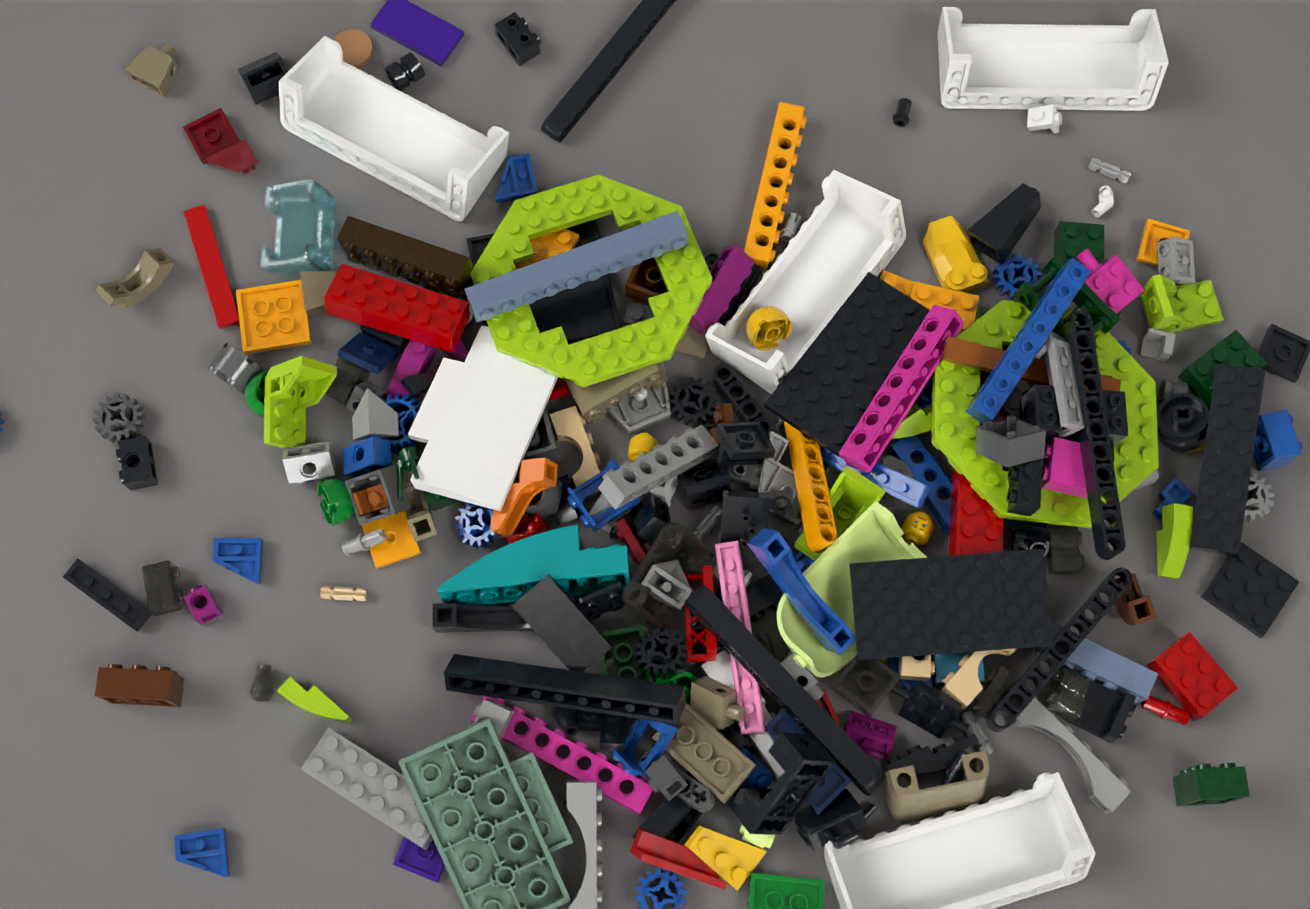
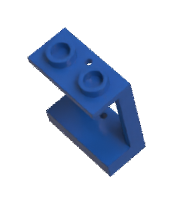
(580, 493)
(633, 738)

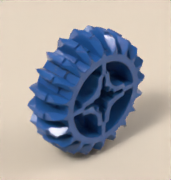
(405, 419)

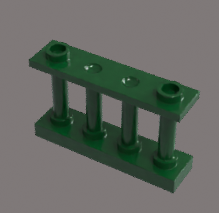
(1101, 314)

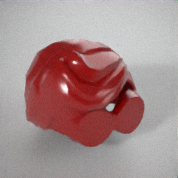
(528, 527)

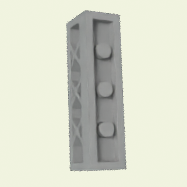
(1062, 377)

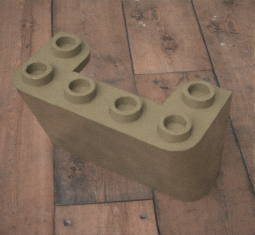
(596, 397)
(910, 803)

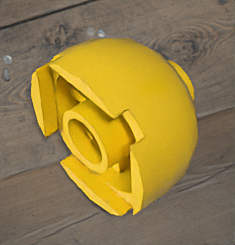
(767, 327)

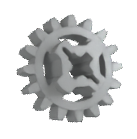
(1258, 499)

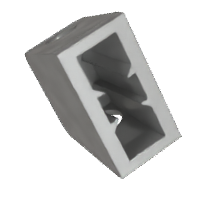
(796, 671)

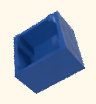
(1275, 441)

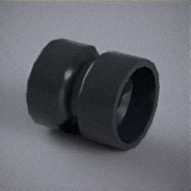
(407, 70)

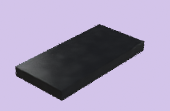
(562, 625)

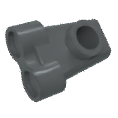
(750, 476)

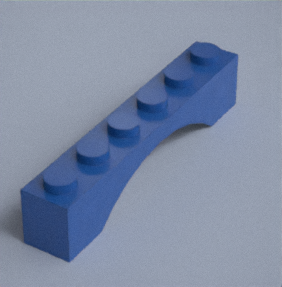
(781, 565)

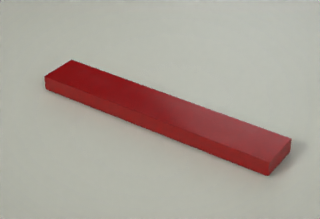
(212, 266)

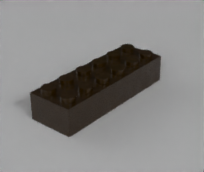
(406, 257)

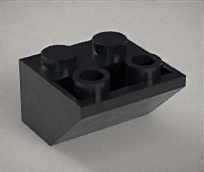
(263, 77)

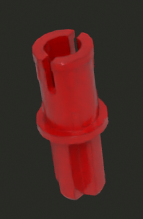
(1166, 710)

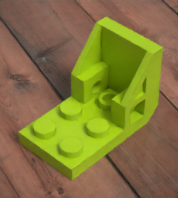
(1179, 307)
(288, 393)
(849, 500)

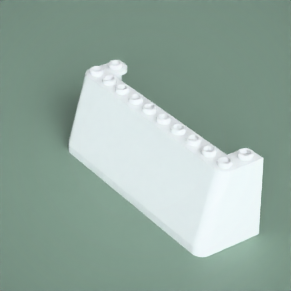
(1050, 64)
(388, 132)
(823, 264)
(968, 856)

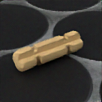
(343, 593)

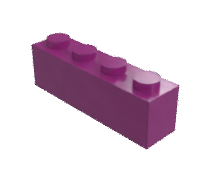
(727, 276)

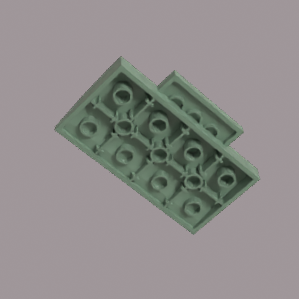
(490, 820)

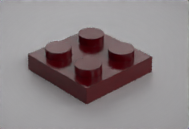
(211, 134)
(628, 535)

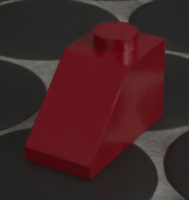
(235, 158)

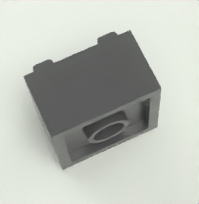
(1010, 441)
(389, 479)

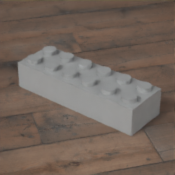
(368, 785)

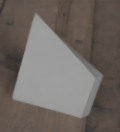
(374, 418)
(668, 583)

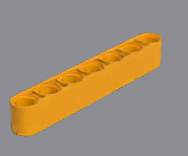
(811, 490)

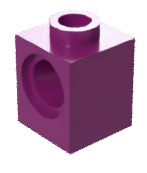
(207, 613)

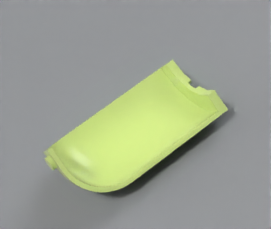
(869, 539)

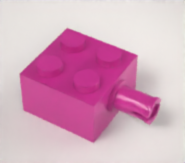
(1110, 280)

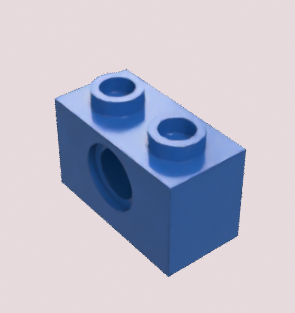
(366, 456)

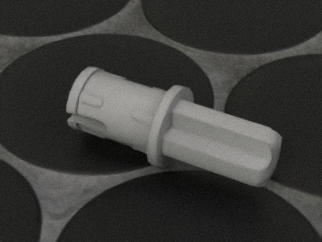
(363, 542)

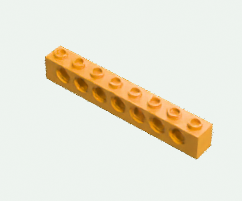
(787, 116)

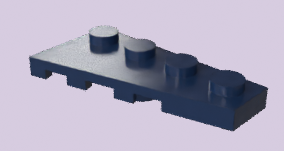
(832, 783)

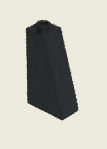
(1005, 224)

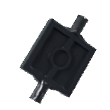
(930, 709)

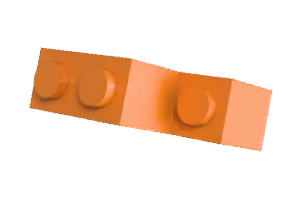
(534, 477)

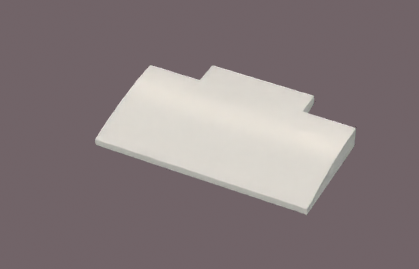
(479, 423)

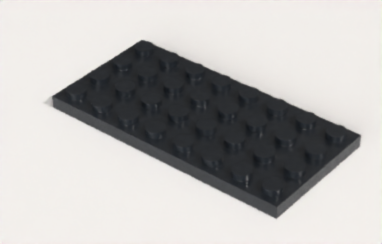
(847, 363)
(950, 604)

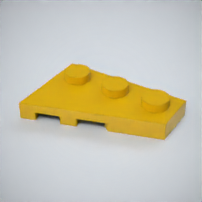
(725, 855)

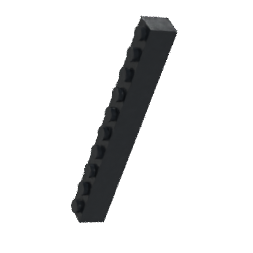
(565, 688)

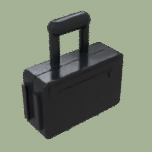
(838, 819)

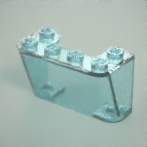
(302, 228)

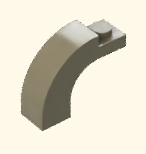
(141, 282)
(420, 514)

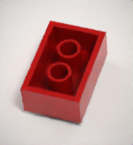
(1192, 676)

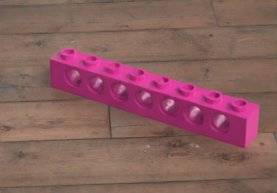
(900, 389)
(548, 754)

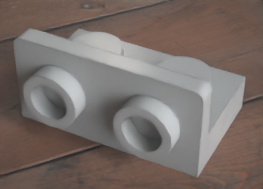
(1176, 260)

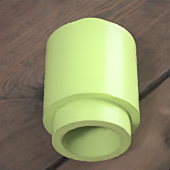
(757, 839)

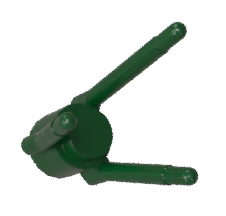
(408, 460)

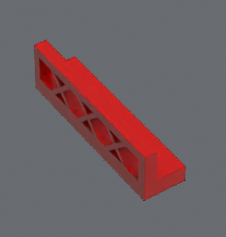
(710, 641)
(673, 857)

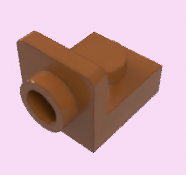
(370, 499)

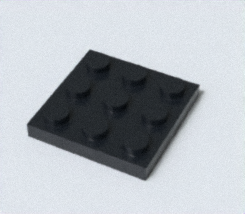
(1250, 590)

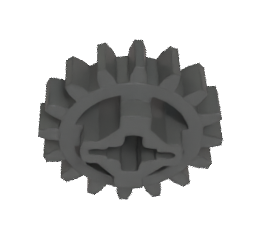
(121, 407)

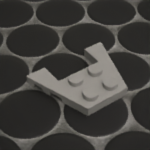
(636, 414)
(779, 477)

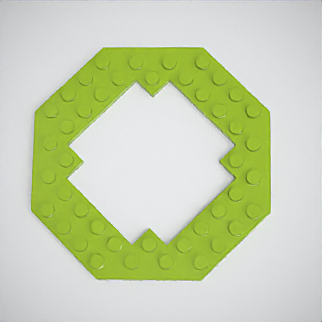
(615, 351)
(956, 430)

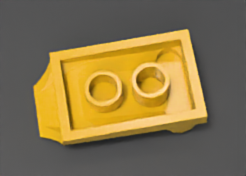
(954, 256)

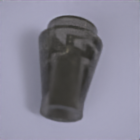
(262, 686)

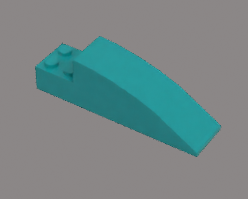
(518, 567)

